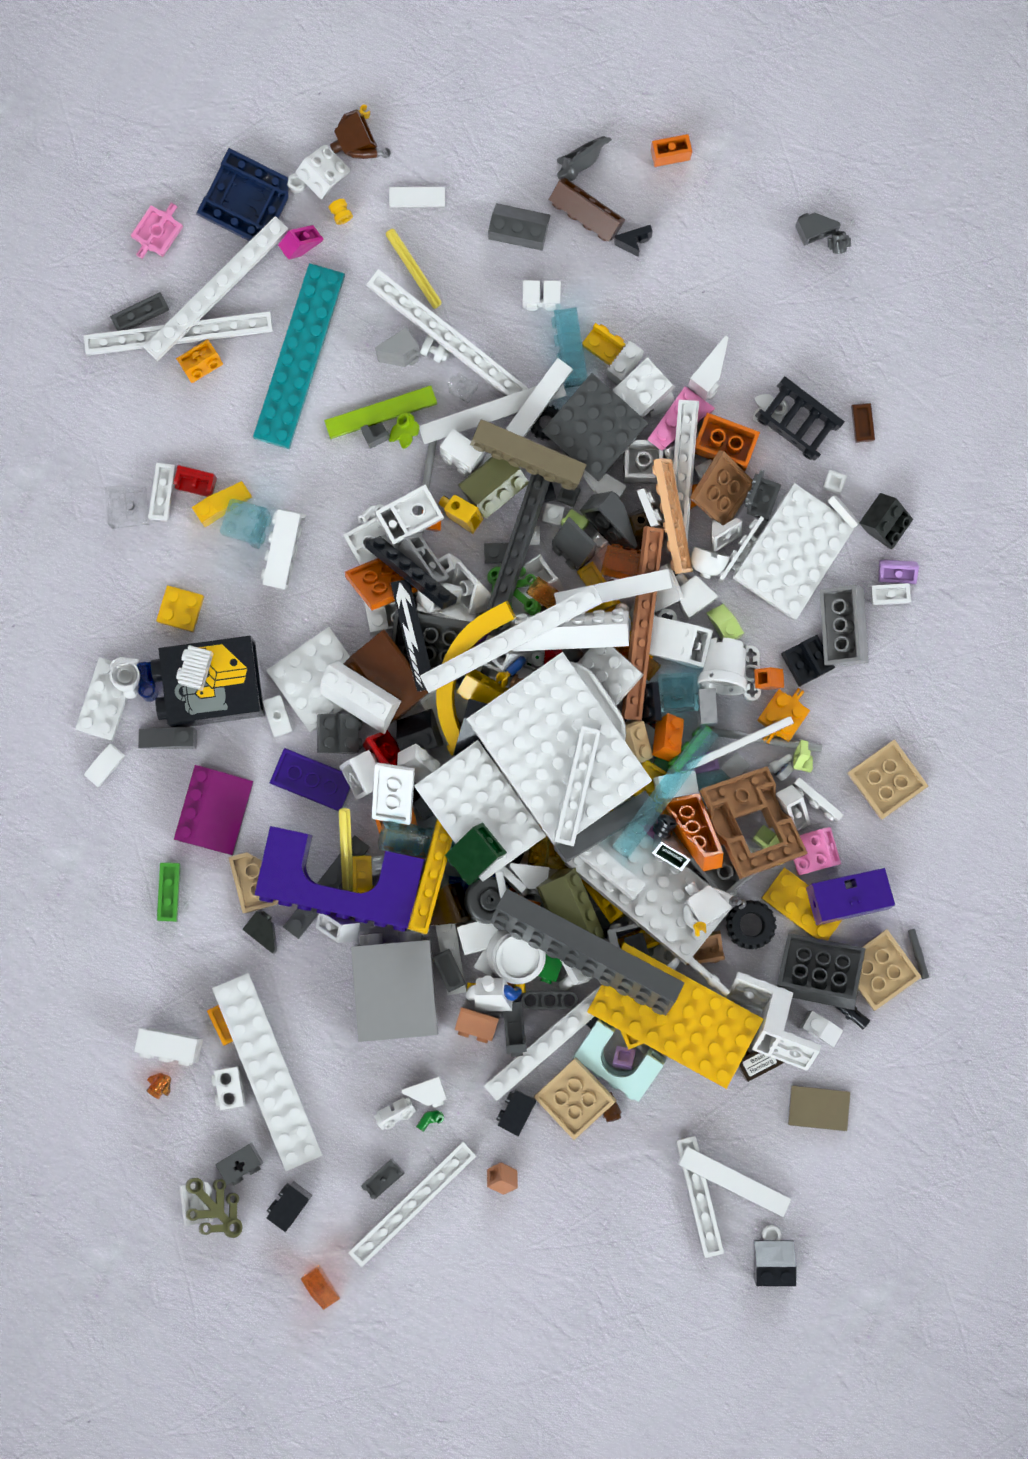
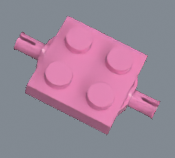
(156, 231)

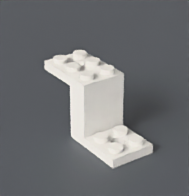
(775, 1005)

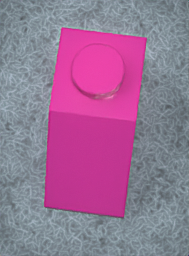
(300, 241)

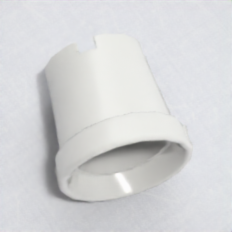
(724, 667)

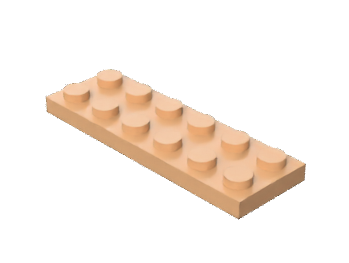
(674, 523)

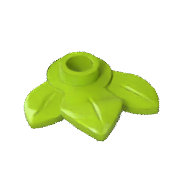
(404, 430)

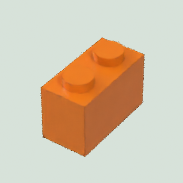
(671, 150)
(668, 737)

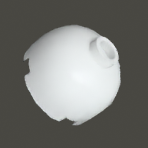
(708, 562)

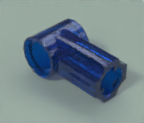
(146, 681)

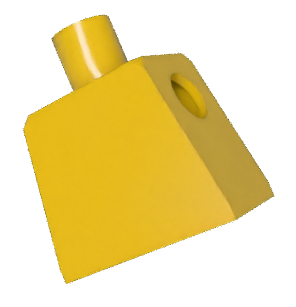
(461, 512)

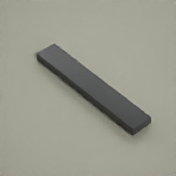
(602, 828)

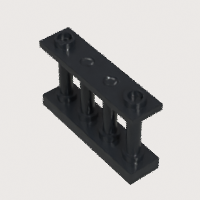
(816, 409)

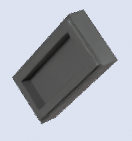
(448, 970)

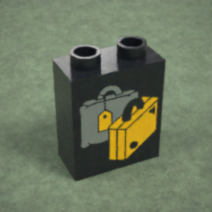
(229, 692)

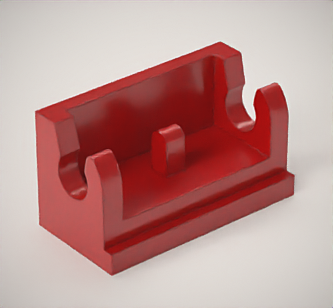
(194, 481)

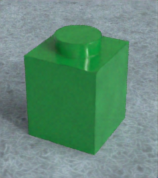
(550, 970)

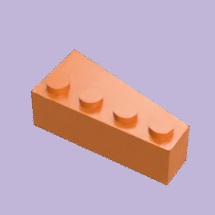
(696, 830)

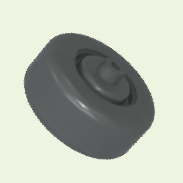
(482, 899)

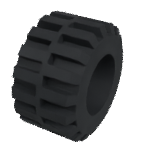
(768, 925)

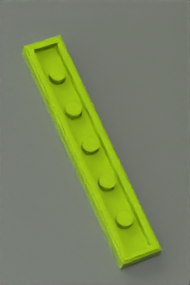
(380, 412)

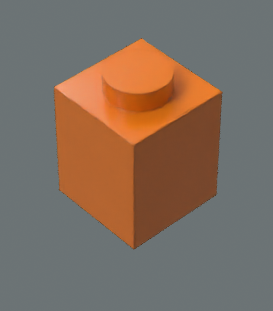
(769, 678)

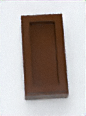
(863, 423)

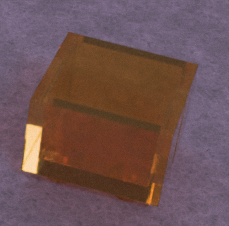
(620, 562)

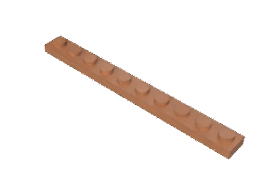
(643, 622)

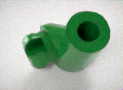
(430, 1117)

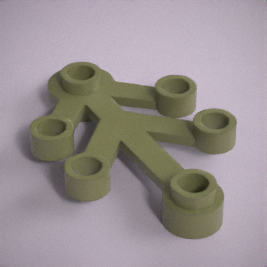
(216, 1209)

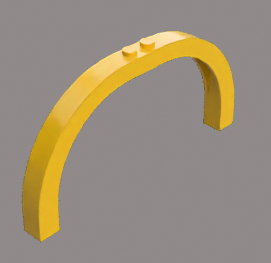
(463, 642)

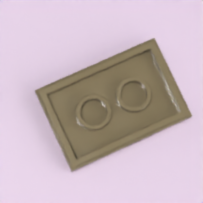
(819, 1108)

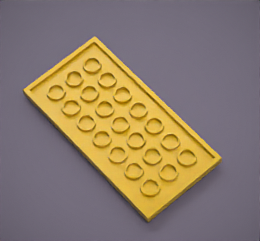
(698, 1031)

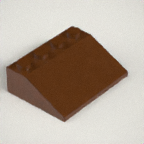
(387, 668)

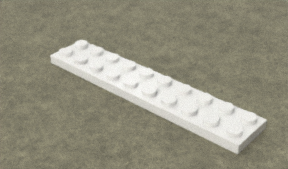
(267, 1072)

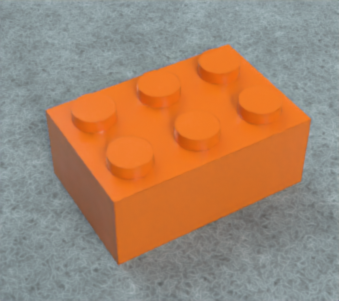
(726, 436)

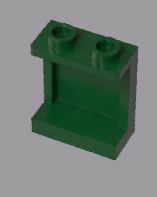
(475, 853)

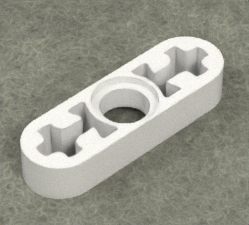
(756, 658)

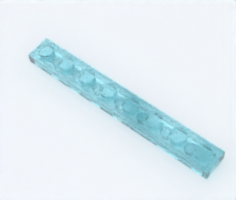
(665, 791)

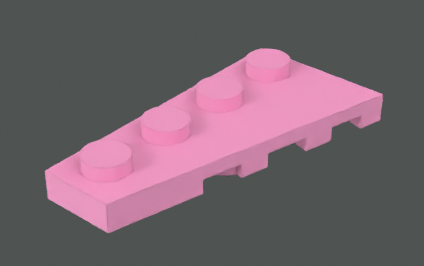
(665, 431)

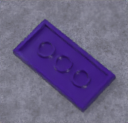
(311, 779)

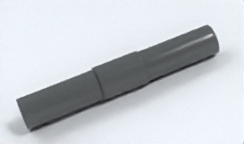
(918, 954)

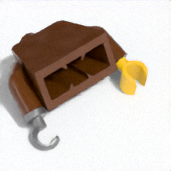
(355, 136)

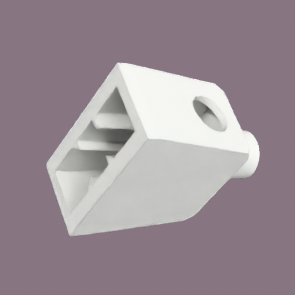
(696, 595)

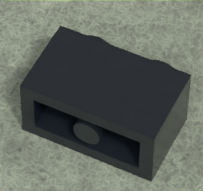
(516, 1112)

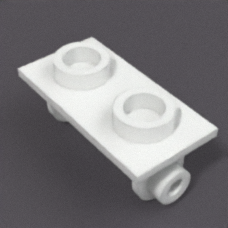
(403, 1110)

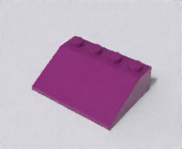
(213, 810)

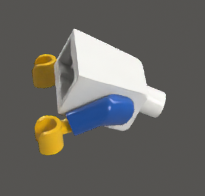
(509, 662)
(493, 994)

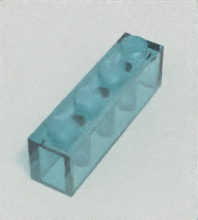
(570, 344)
(406, 839)

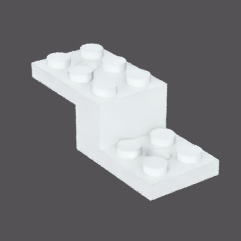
(395, 523)

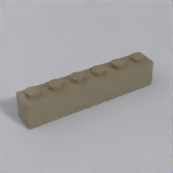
(528, 455)

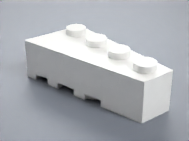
(282, 548)

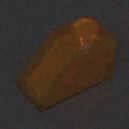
(320, 1287)

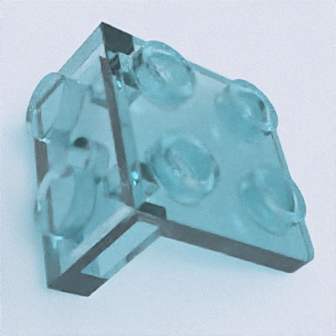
(246, 522)

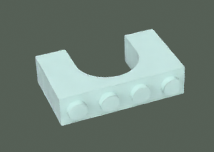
(631, 1082)

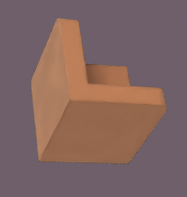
(502, 1178)

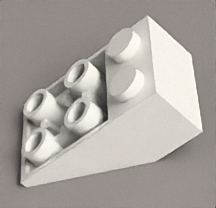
(680, 642)

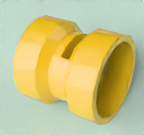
(340, 211)

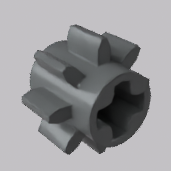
(839, 242)

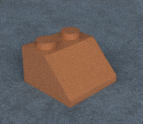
(476, 1024)

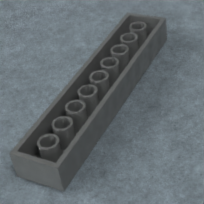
(586, 952)

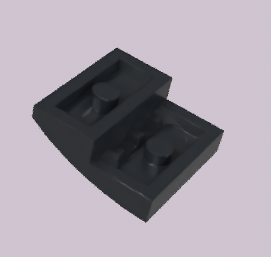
(806, 660)

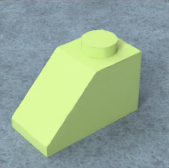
(725, 623)

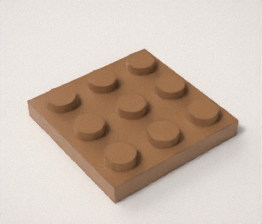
(722, 489)

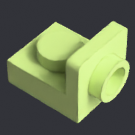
(802, 758)

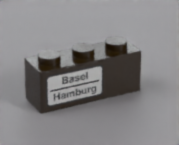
(756, 1064)

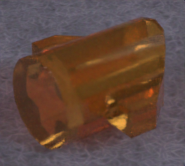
(159, 1085)

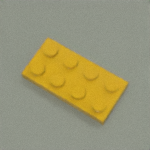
(790, 898)

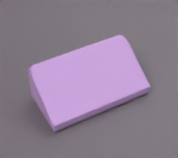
(898, 571)

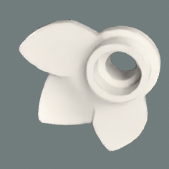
(764, 402)

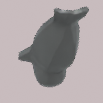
(581, 158)

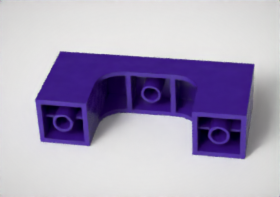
(286, 879)

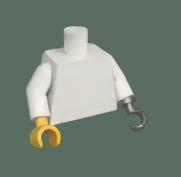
(707, 906)

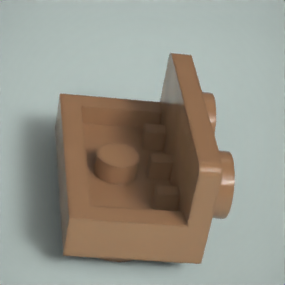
(711, 949)

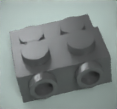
(338, 733)

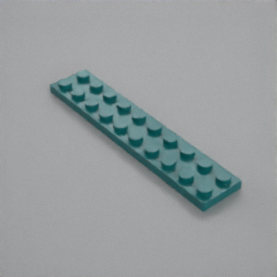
(299, 356)

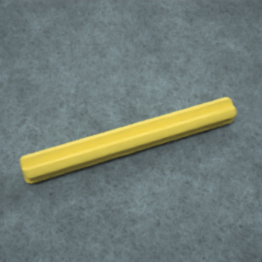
(413, 268)
(346, 849)

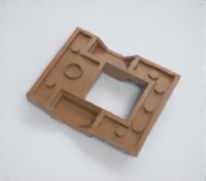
(742, 797)

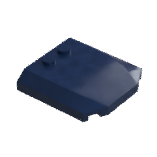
(244, 196)

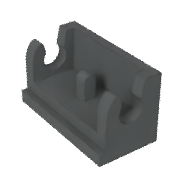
(382, 1179)

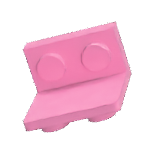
(821, 852)

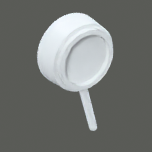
(512, 957)

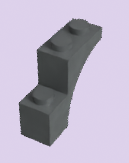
(515, 1030)

